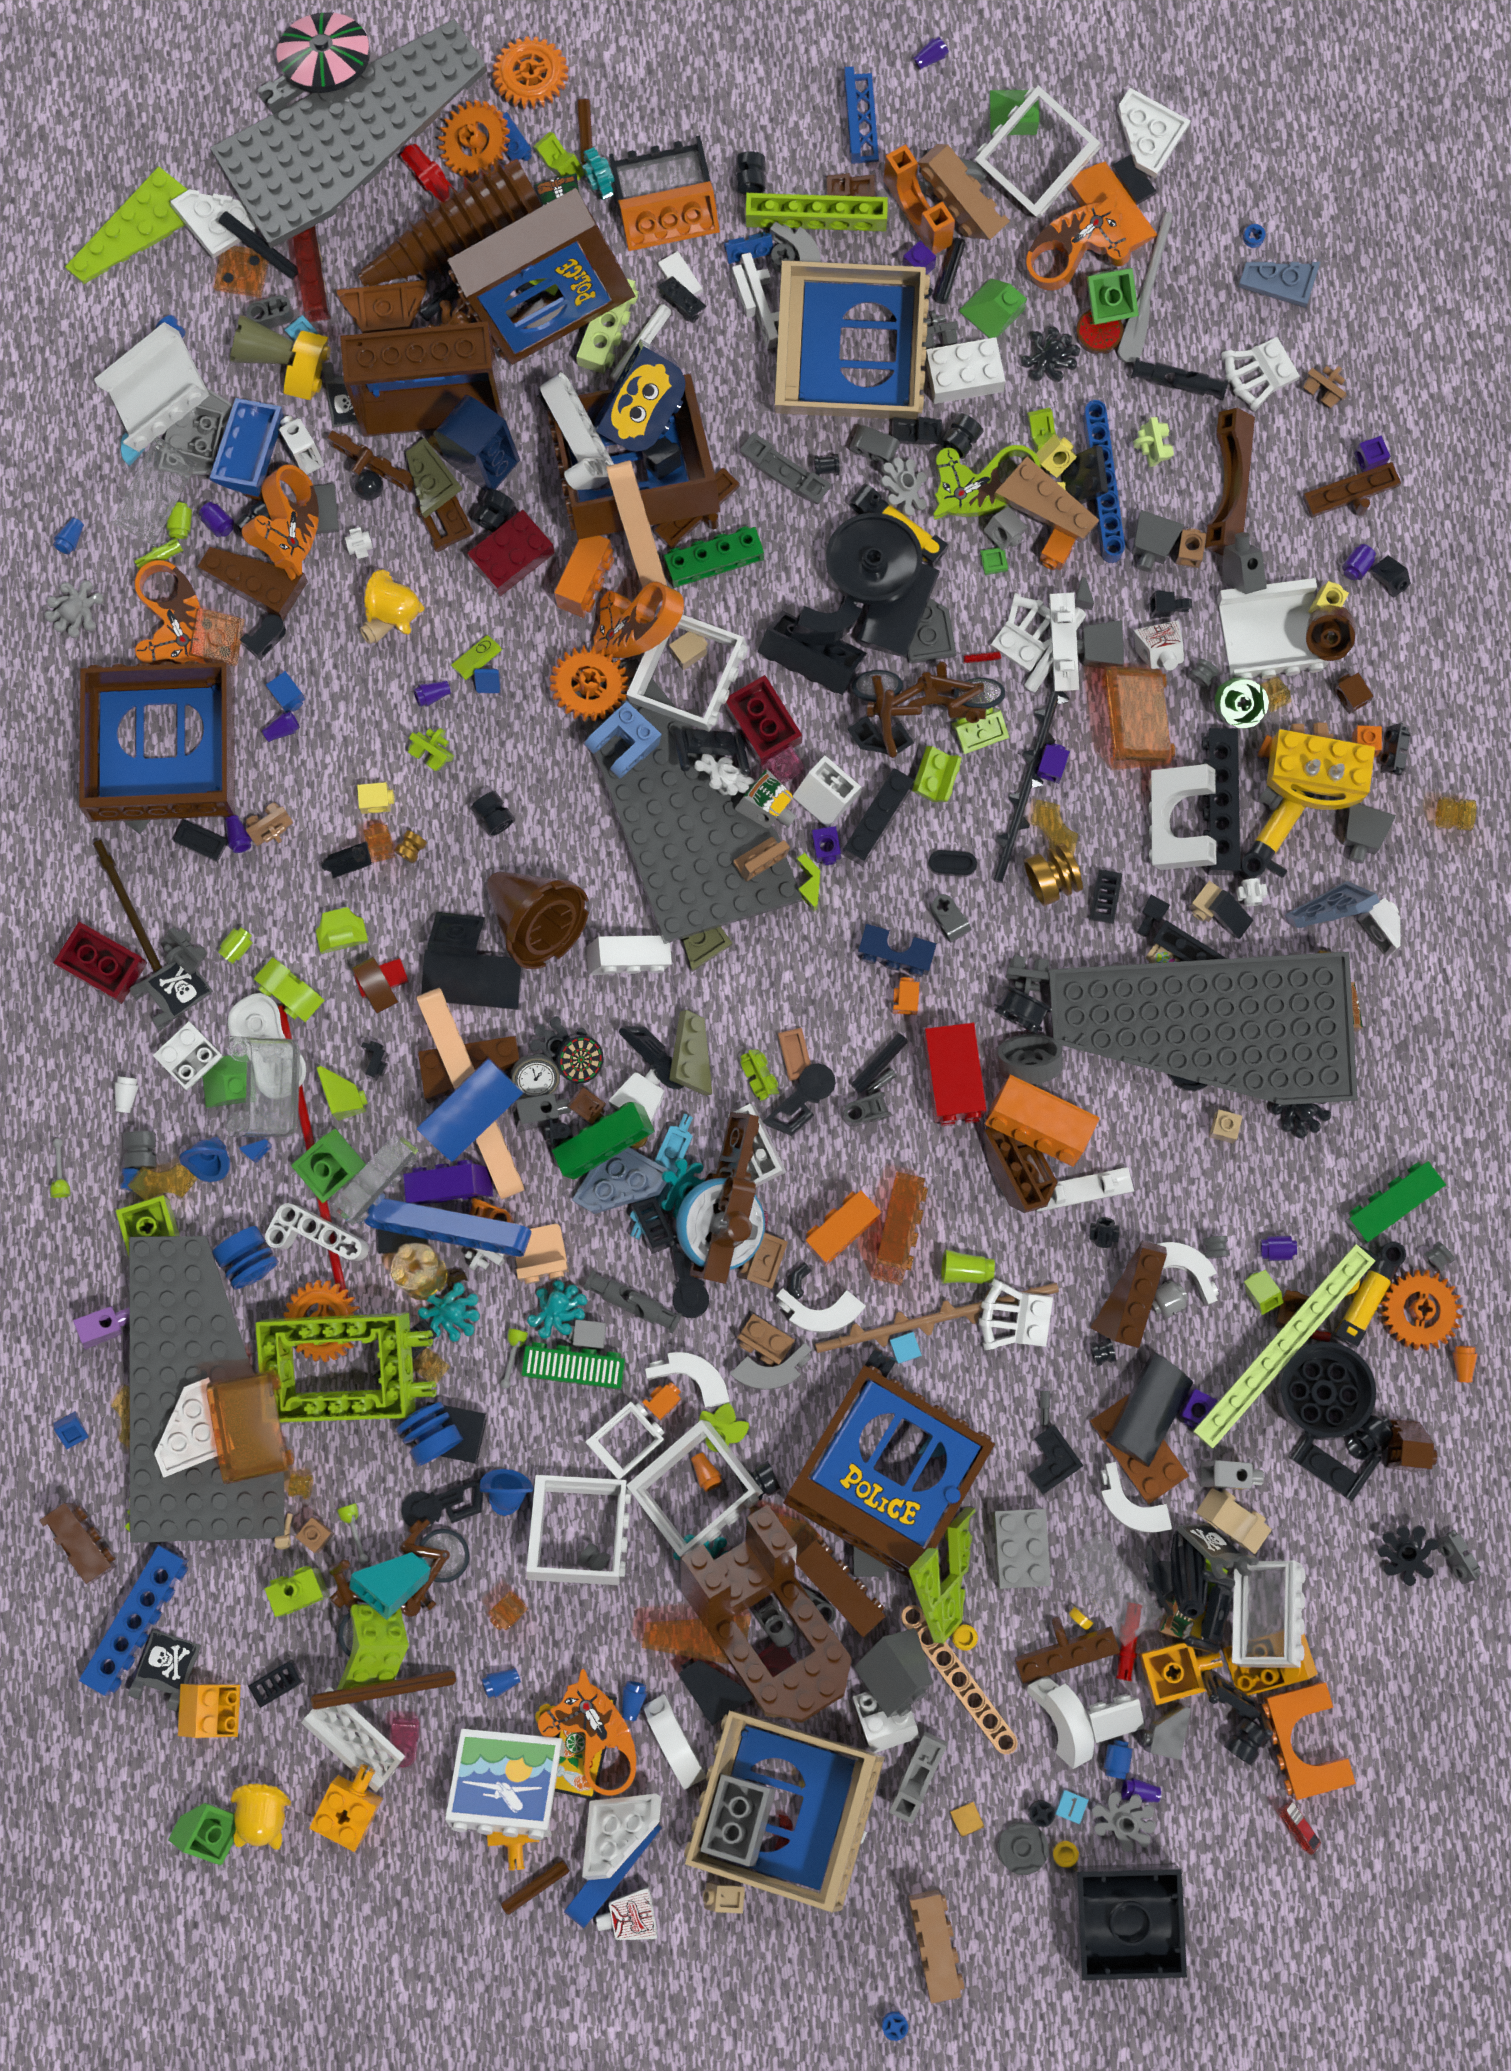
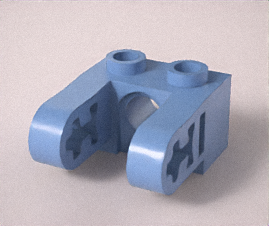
(634, 730)

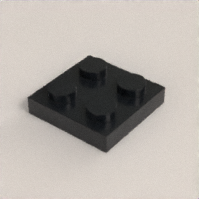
(1086, 475)
(456, 934)

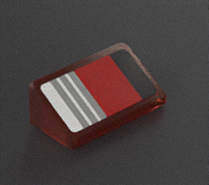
(1299, 1827)

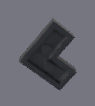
(1060, 1463)

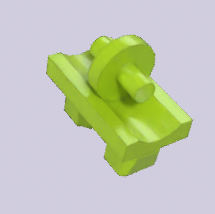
(439, 754)

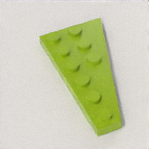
(133, 228)

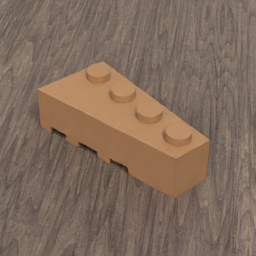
(961, 193)
(1044, 499)
(935, 1946)

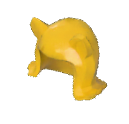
(391, 602)
(259, 1815)

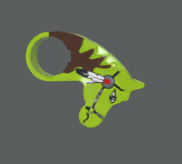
(968, 493)

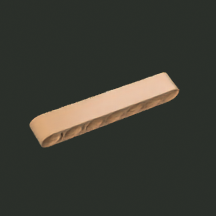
(635, 523)
(969, 1687)

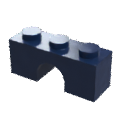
(915, 959)

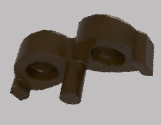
(455, 1275)

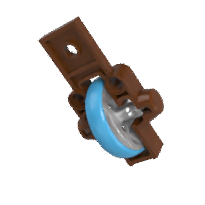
(722, 1217)

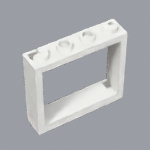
(1066, 176)
(650, 661)
(669, 1459)
(583, 1486)

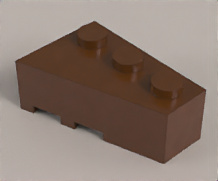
(1410, 1447)
(80, 1541)

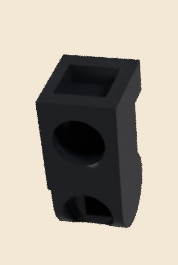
(266, 637)

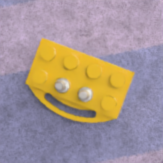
(1321, 768)

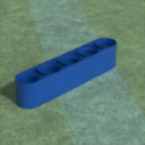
(596, 1891)

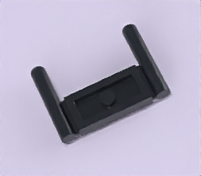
(710, 743)
(1332, 1471)
(1216, 1614)
(1243, 1704)

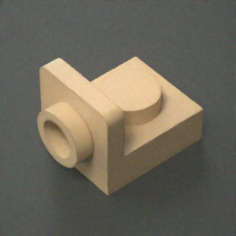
(724, 1898)

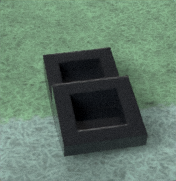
(919, 431)

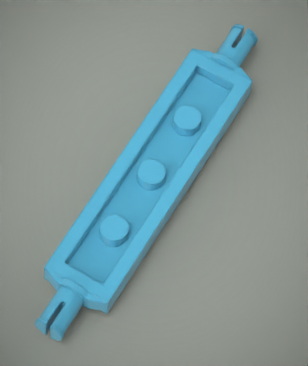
(673, 1147)

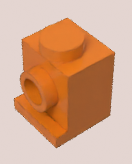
(906, 996)
(663, 1400)

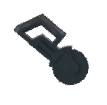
(652, 1051)
(815, 1083)
(690, 1295)
(430, 1506)

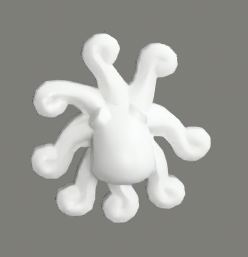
(724, 775)

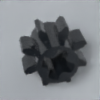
(1104, 1232)

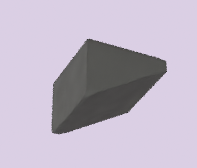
(1084, 597)

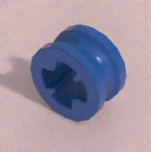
(1252, 242)

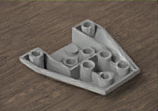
(201, 432)

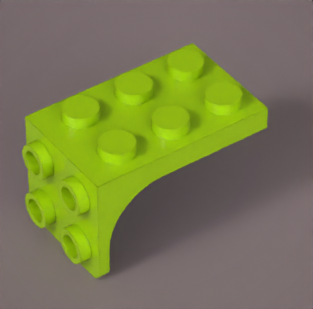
(376, 1647)

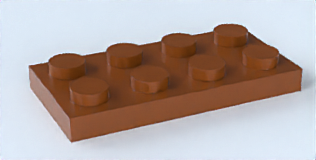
(1150, 1481)

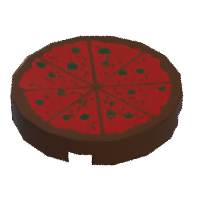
(1098, 337)

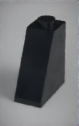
(712, 1689)

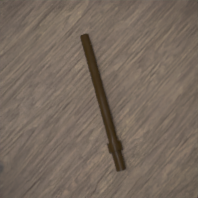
(108, 864)

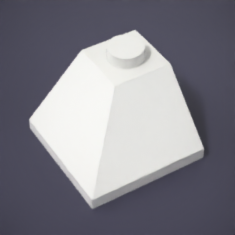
(1383, 926)

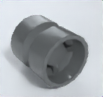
(139, 1150)

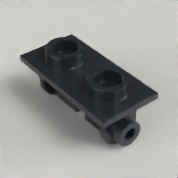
(677, 294)
(1395, 738)
(347, 860)
(557, 1132)

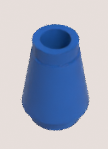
(68, 537)
(500, 1682)
(633, 1699)

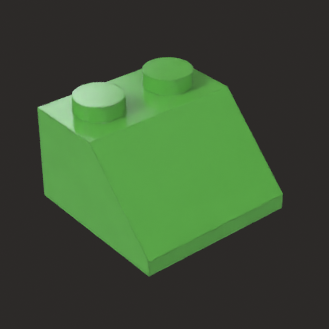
(328, 1165)

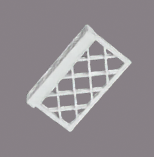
(354, 1750)

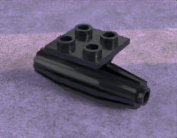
(1178, 1577)

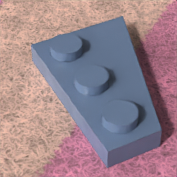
(1280, 281)

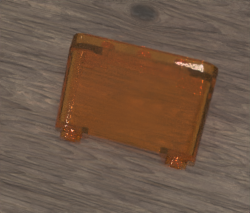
(1137, 717)
(248, 1426)

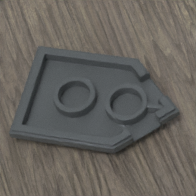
(933, 636)

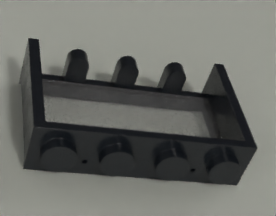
(659, 170)

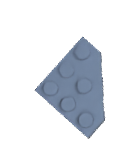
(1336, 903)
(619, 1182)

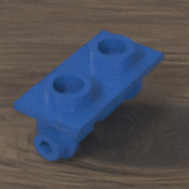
(518, 146)
(757, 245)

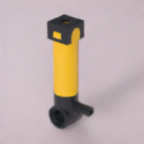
(869, 501)
(1271, 839)
(1368, 1297)

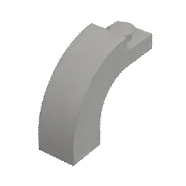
(801, 242)

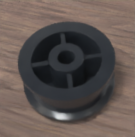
(1021, 1009)

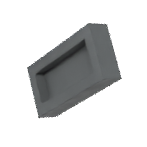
(328, 509)

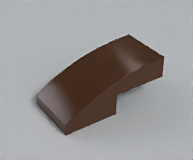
(851, 186)
(375, 985)

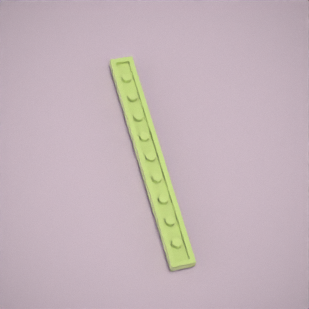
(1283, 1346)

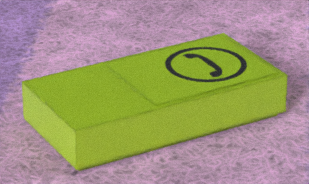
(476, 657)

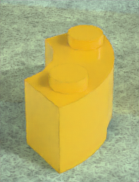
(304, 375)

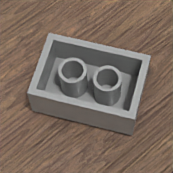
(1021, 1548)
(738, 1820)

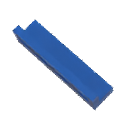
(853, 114)

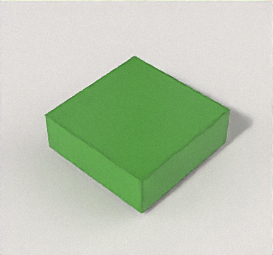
(994, 561)

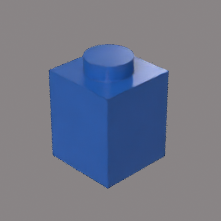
(286, 692)

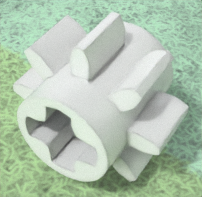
(358, 543)
(1252, 892)

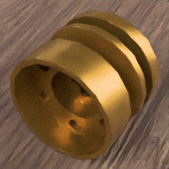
(1058, 872)

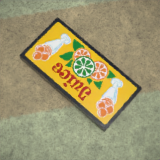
(570, 1772)

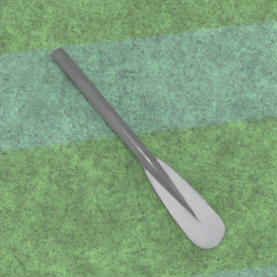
(1136, 327)

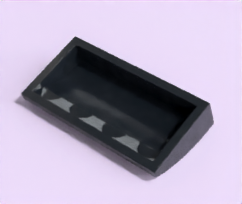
(894, 624)
(473, 979)
(1150, 1410)

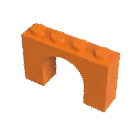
(932, 224)
(1302, 1778)

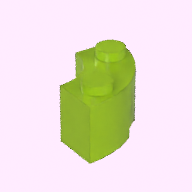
(292, 992)

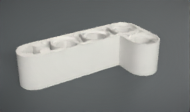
(321, 1234)

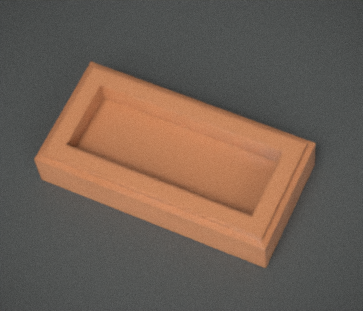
(794, 1052)

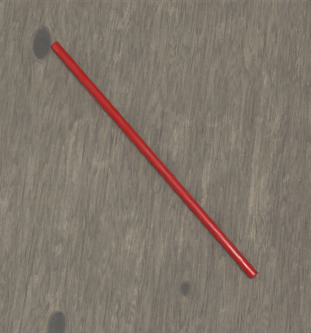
(309, 1142)

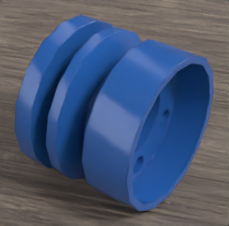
(246, 1260)
(429, 1433)

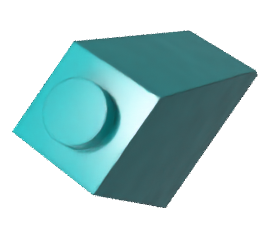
(390, 1582)

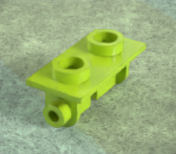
(756, 1065)

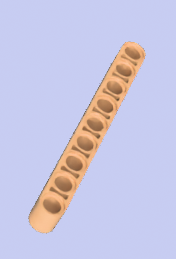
(459, 1068)

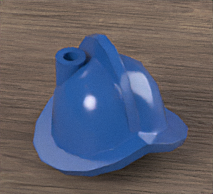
(207, 1160)
(505, 1490)

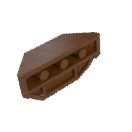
(1019, 1171)

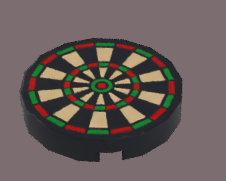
(579, 1058)

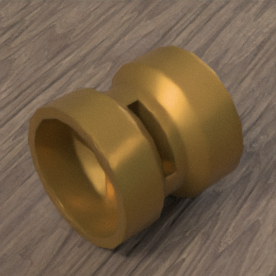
(410, 846)

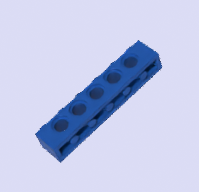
(95, 1674)

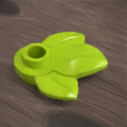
(726, 1425)

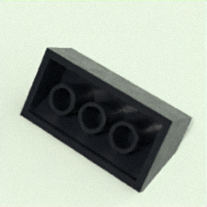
(827, 664)

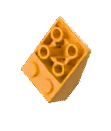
(1260, 1679)

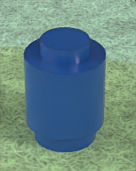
(1118, 1759)

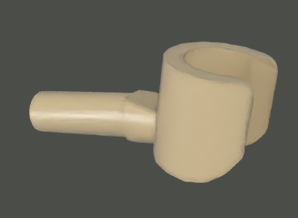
(284, 1542)

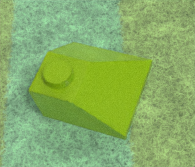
(342, 1095)

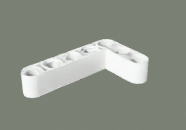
(580, 434)

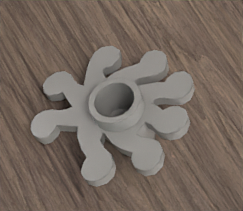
(903, 485)
(73, 608)
(1125, 1820)

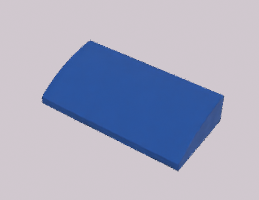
(247, 446)
(469, 1110)

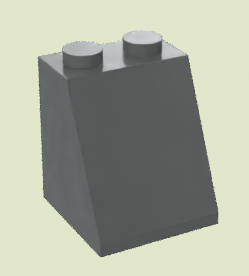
(896, 1672)

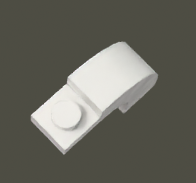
(1196, 1265)
(825, 1320)
(706, 1376)
(1126, 1513)
(1070, 1718)
(673, 1742)

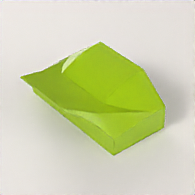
(340, 930)

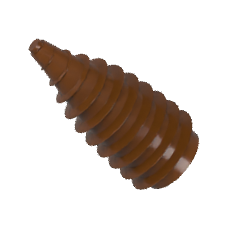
(455, 224)

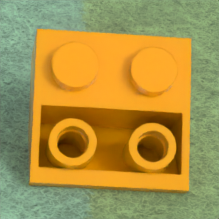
(209, 1710)

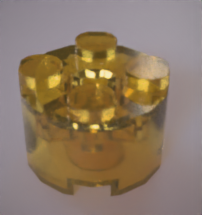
(418, 1271)

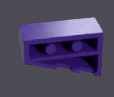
(447, 1183)

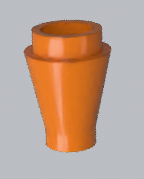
(1465, 1362)
(706, 1473)

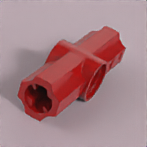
(426, 172)

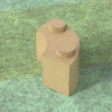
(1242, 1526)

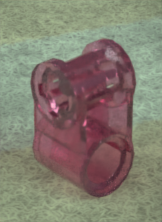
(406, 1735)

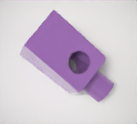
(90, 1328)

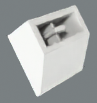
(827, 792)
(188, 1055)
(1115, 1718)
(883, 1731)

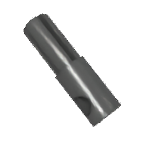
(882, 1081)
(1044, 1407)

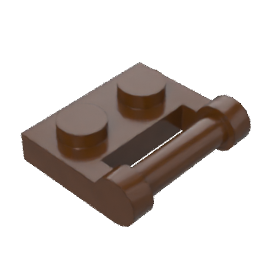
(453, 521)

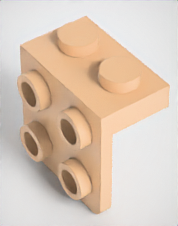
(543, 1255)

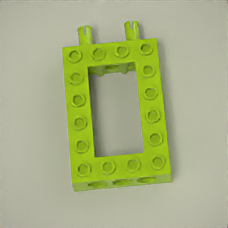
(395, 1339)

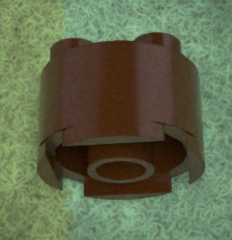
(1332, 619)

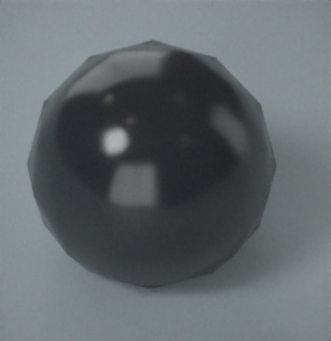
(368, 485)

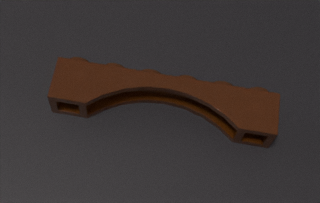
(1235, 438)

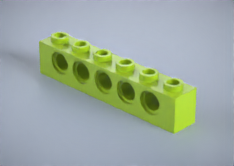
(817, 211)

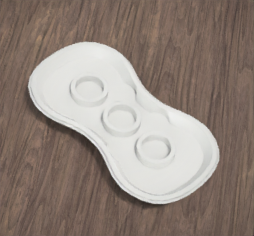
(259, 1017)

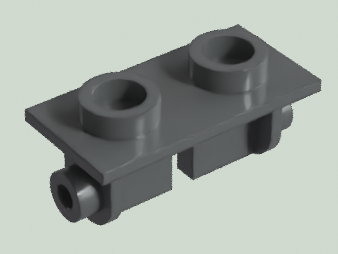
(1464, 1568)

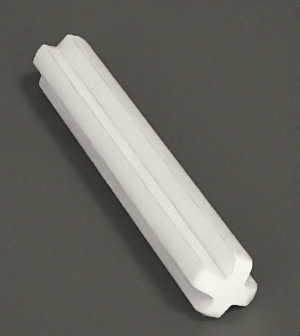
(646, 335)
(1046, 661)

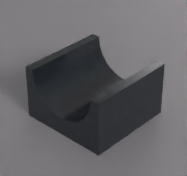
(1130, 1921)

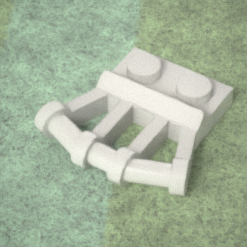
(1271, 362)
(1018, 644)
(1031, 1317)

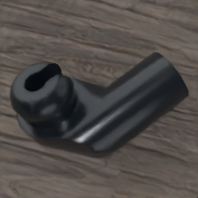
(794, 1280)

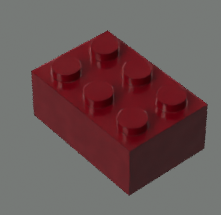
(511, 553)
(762, 720)
(100, 962)

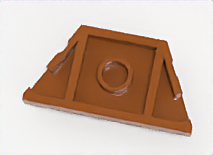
(384, 306)

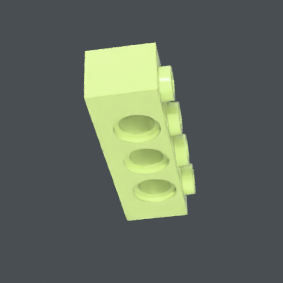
(600, 358)

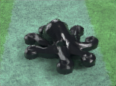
(1051, 355)
(550, 1040)
(1303, 1114)
(1408, 1553)

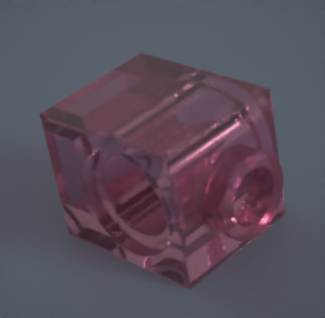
(787, 757)

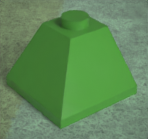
(1002, 104)
(1112, 295)
(994, 307)
(225, 1083)
(205, 1833)

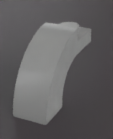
(771, 1378)
(917, 1777)

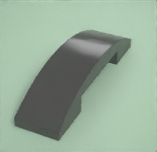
(783, 470)

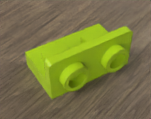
(981, 734)
(936, 775)

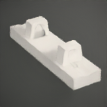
(766, 320)
(1064, 642)
(1090, 1188)

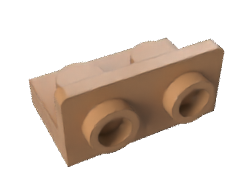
(761, 858)
(765, 1263)
(765, 1340)

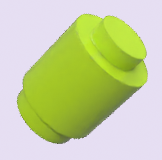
(180, 521)
(235, 945)

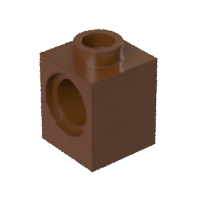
(1353, 692)

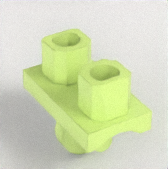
(1151, 442)

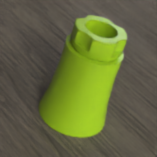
(966, 1268)

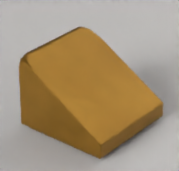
(967, 1819)

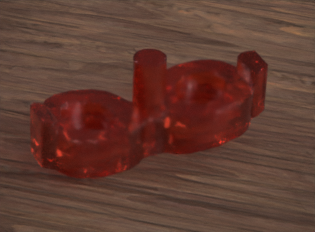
(787, 1824)

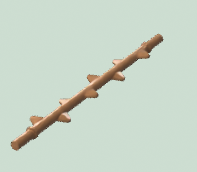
(925, 1323)

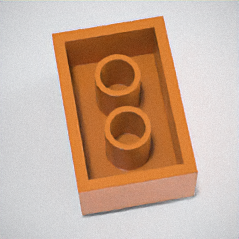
(584, 575)
(841, 1227)

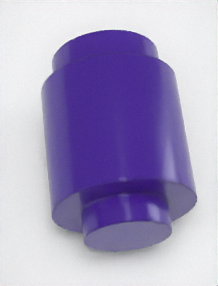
(216, 519)
(1359, 562)
(1278, 1248)

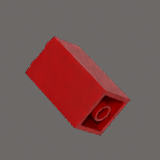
(954, 1074)

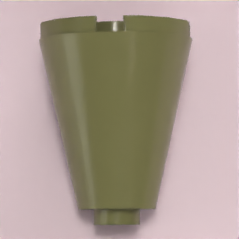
(259, 344)

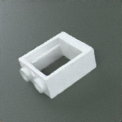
(603, 1454)

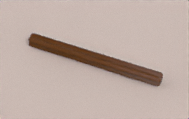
(382, 1689)

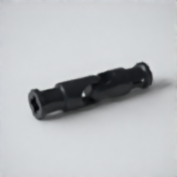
(1190, 381)

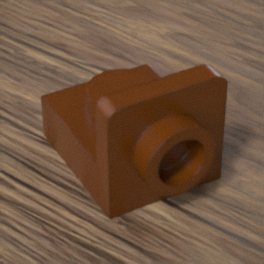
(587, 1105)

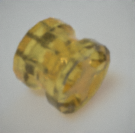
(300, 1485)

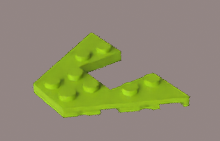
(944, 1601)

